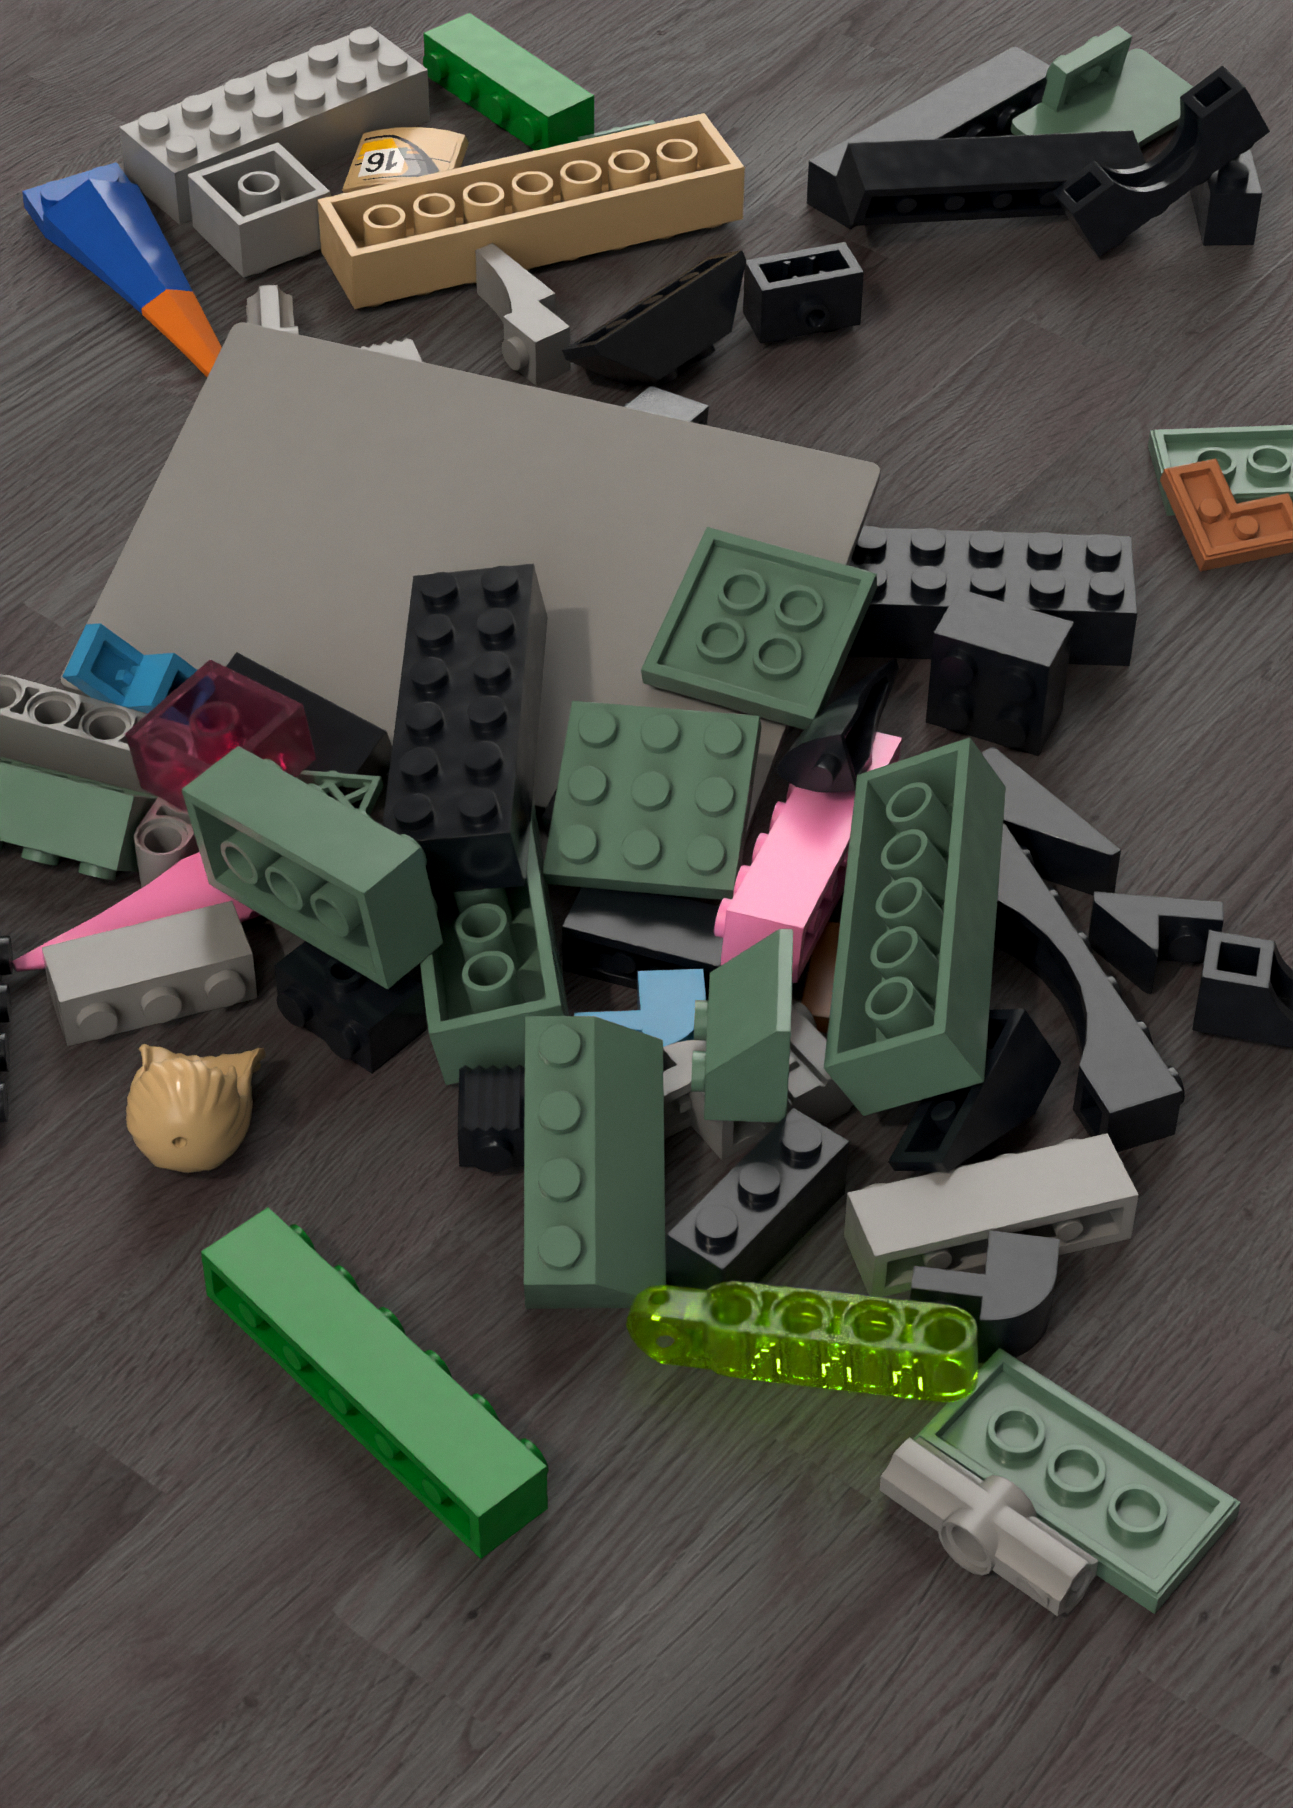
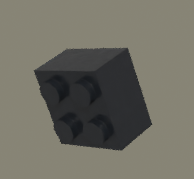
(998, 672)

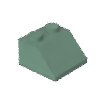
(746, 1034)

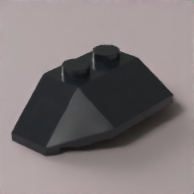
(667, 326)

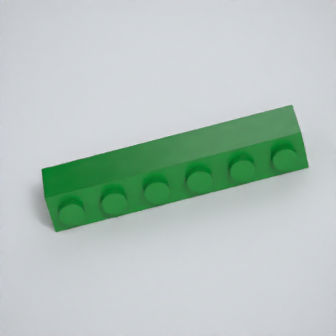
(377, 1381)

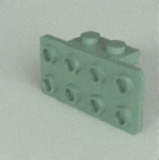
(1106, 91)

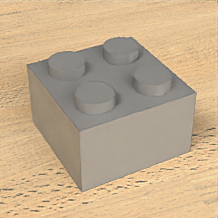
(257, 209)

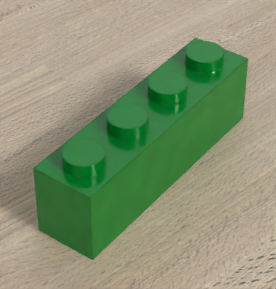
(507, 83)

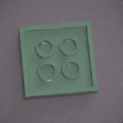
(759, 628)
(652, 800)

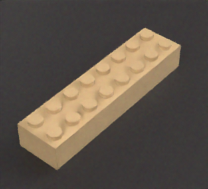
(533, 207)

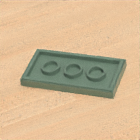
(1086, 1478)

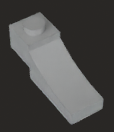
(528, 311)

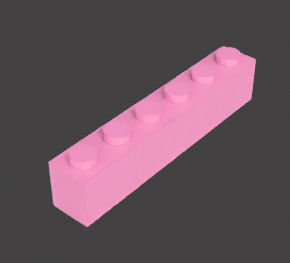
(796, 869)

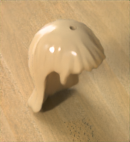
(191, 1108)

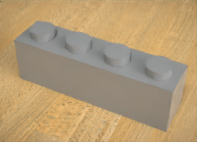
(945, 1218)

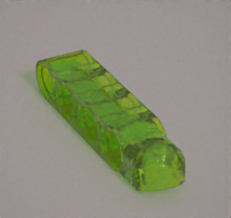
(812, 1338)

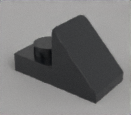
(1141, 929)

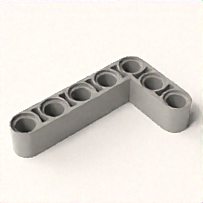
(90, 741)

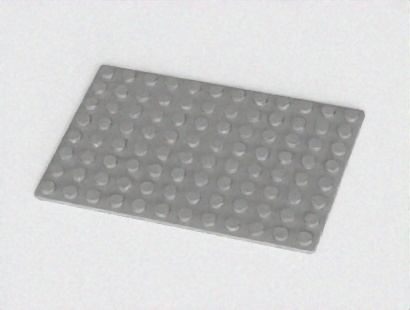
(345, 471)

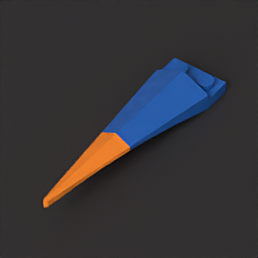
(115, 235)

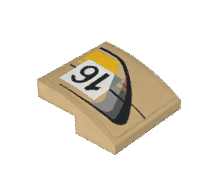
(403, 154)

